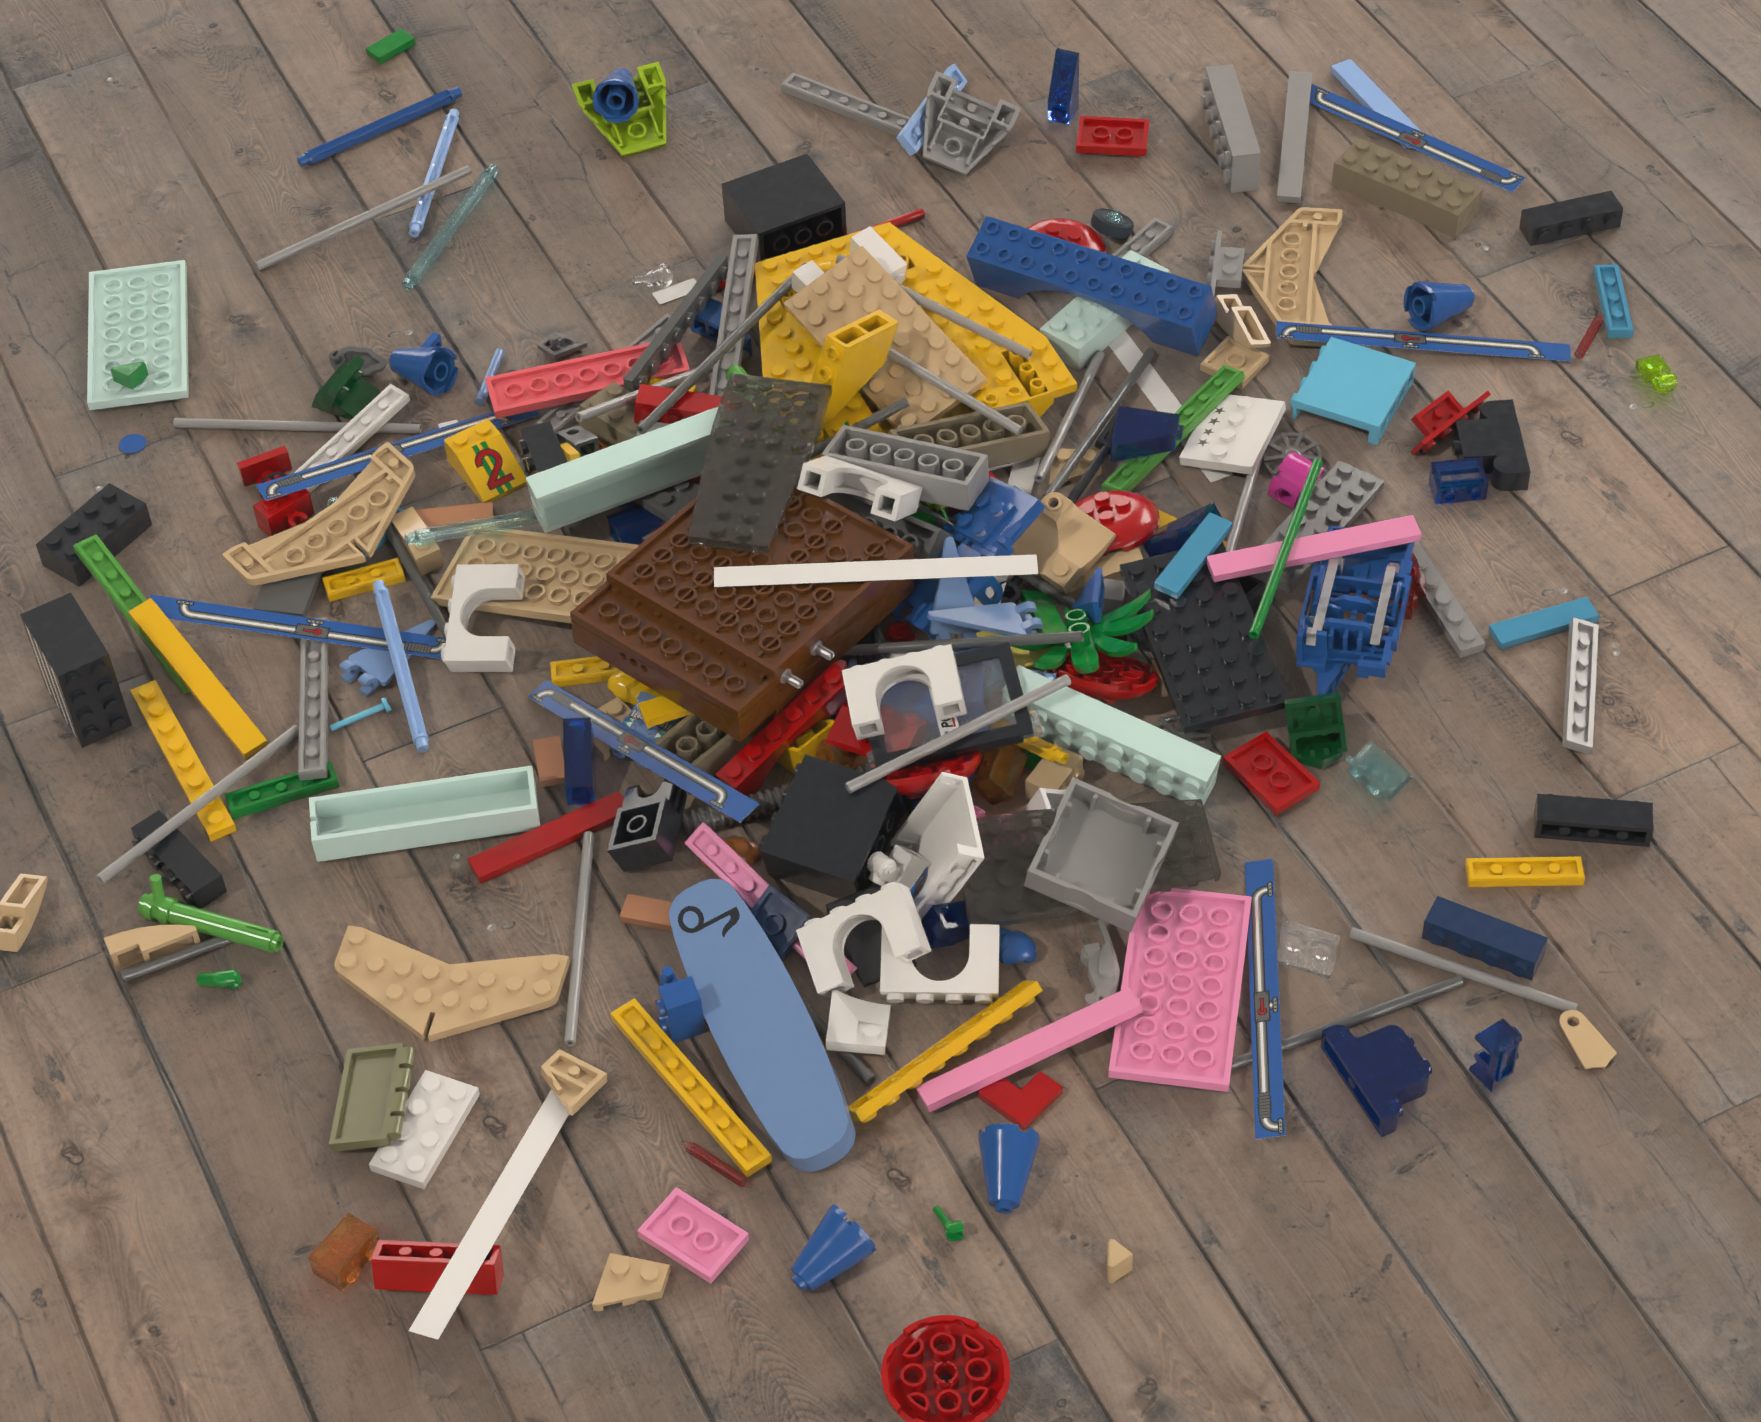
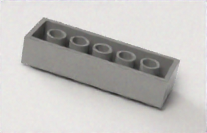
(1231, 128)
(946, 473)

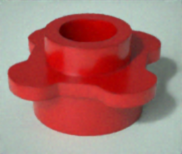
(899, 633)

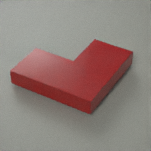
(1022, 1105)

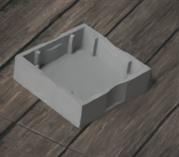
(1101, 854)

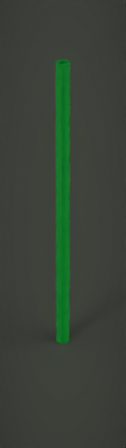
(1285, 549)

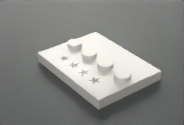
(1233, 435)

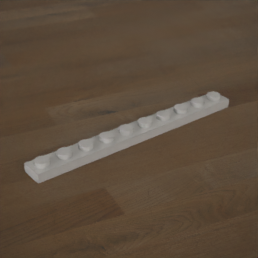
(735, 305)

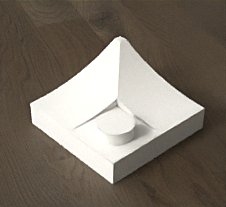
(857, 1025)

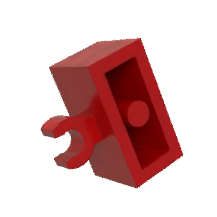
(283, 512)

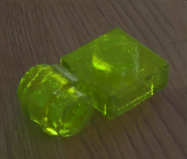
(1656, 370)

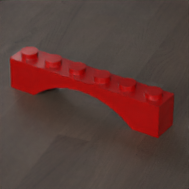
(754, 762)

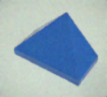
(1092, 597)

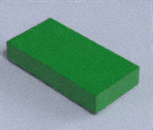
(390, 46)

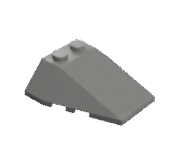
(961, 127)

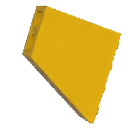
(852, 358)

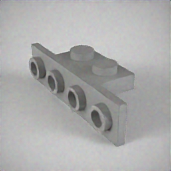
(1225, 265)

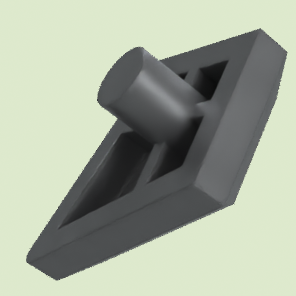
(560, 345)

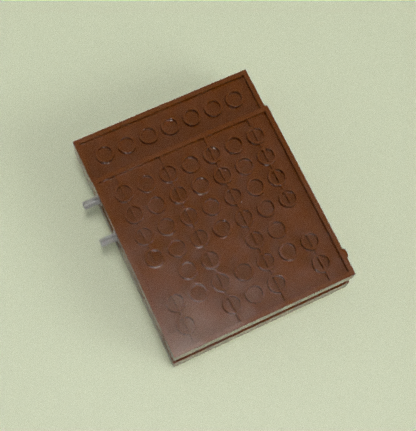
(739, 648)

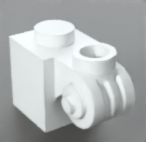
(901, 866)

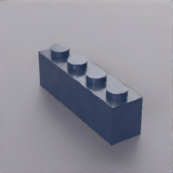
(1484, 938)

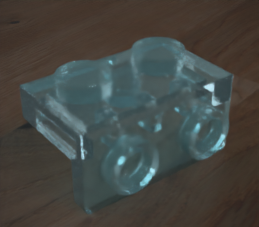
(1379, 770)

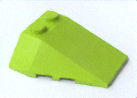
(646, 127)

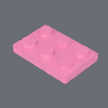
(693, 1235)

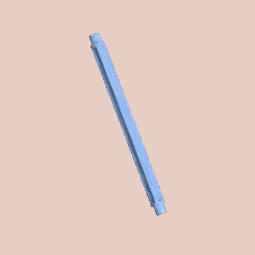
(434, 171)
(401, 667)

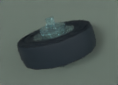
(1112, 223)

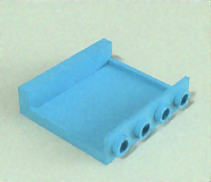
(1355, 387)

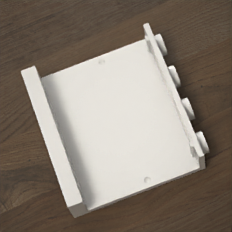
(947, 835)

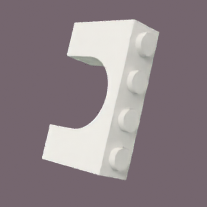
(873, 244)
(890, 496)
(472, 587)
(869, 682)
(825, 937)
(976, 982)

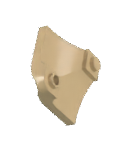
(1064, 542)

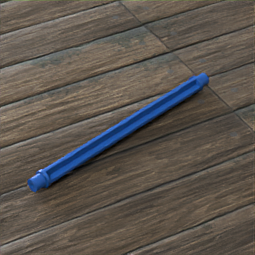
(379, 126)

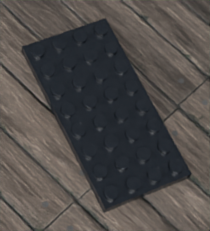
(1205, 647)

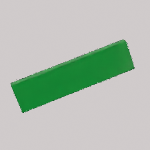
(1045, 611)
(277, 792)

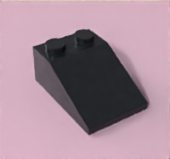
(863, 941)

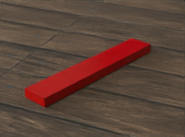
(545, 838)

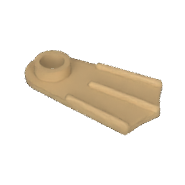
(1586, 1041)

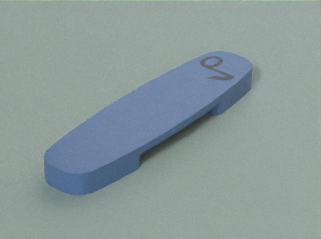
(762, 1026)

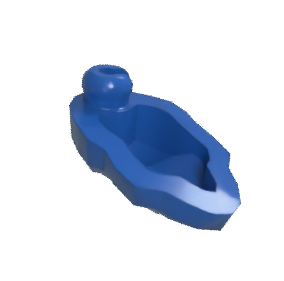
(1016, 947)

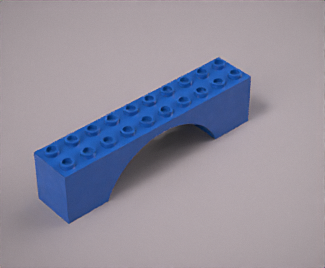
(1160, 304)

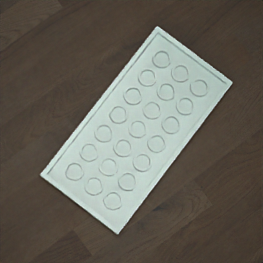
(135, 319)

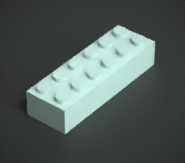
(1087, 326)

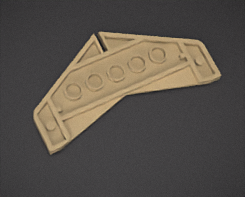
(1286, 265)
(331, 536)
(457, 995)

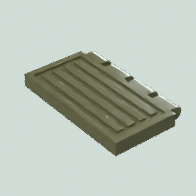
(372, 1097)

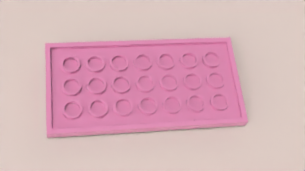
(1188, 977)

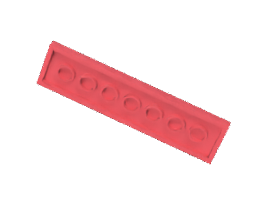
(572, 379)

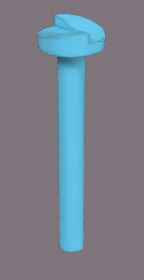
(384, 705)

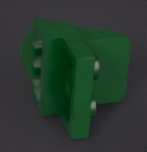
(346, 391)
(1316, 729)

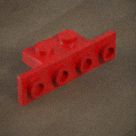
(1440, 416)

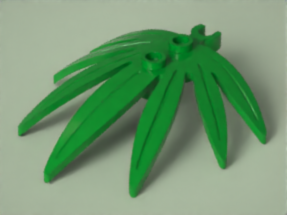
(1083, 653)

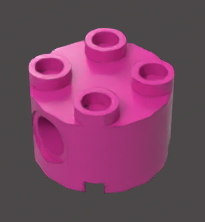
(1291, 479)

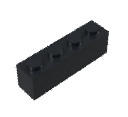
(1571, 218)
(1593, 820)
(181, 863)

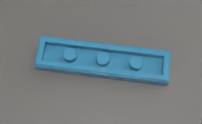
(1613, 301)
(1193, 555)
(1541, 623)

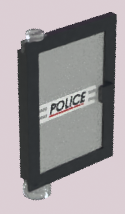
(987, 682)

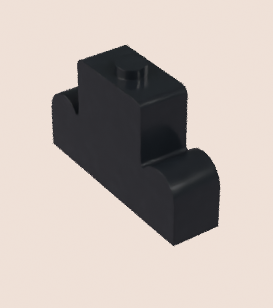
(1498, 441)

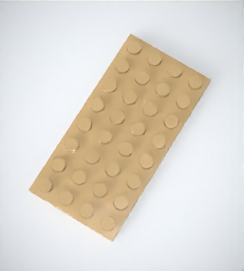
(861, 287)
(556, 570)

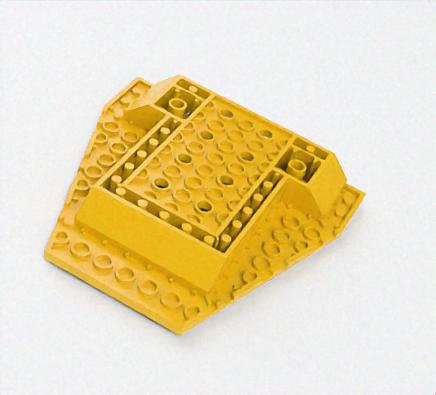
(1011, 379)

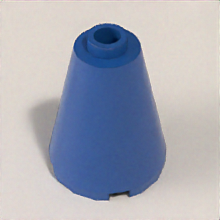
(616, 96)
(1435, 302)
(426, 367)
(1007, 1163)
(831, 1250)

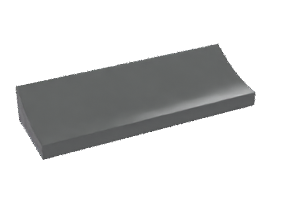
(924, 537)

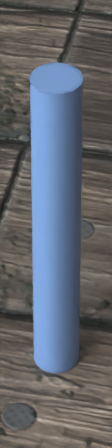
(492, 371)

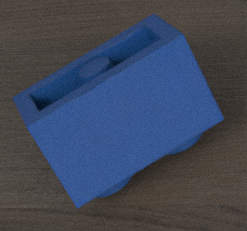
(679, 1007)

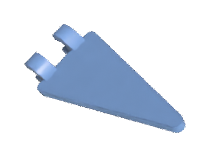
(951, 594)
(993, 618)
(376, 663)

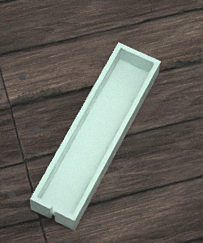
(621, 472)
(1123, 741)
(423, 813)

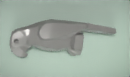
(1101, 967)

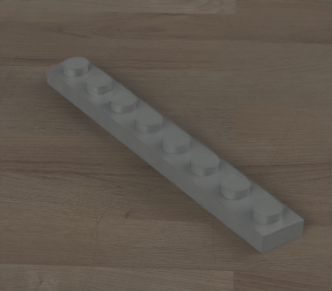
(677, 324)

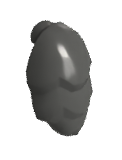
(373, 362)

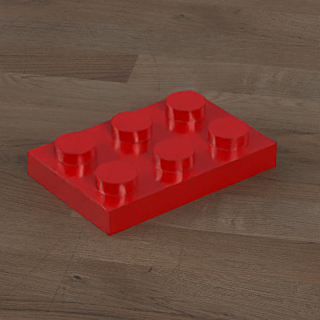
(1112, 136)
(1271, 773)

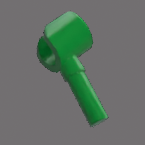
(953, 1230)

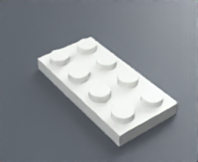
(429, 1126)

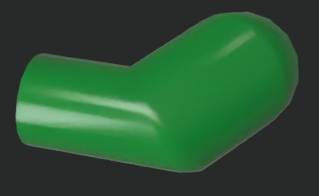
(220, 979)

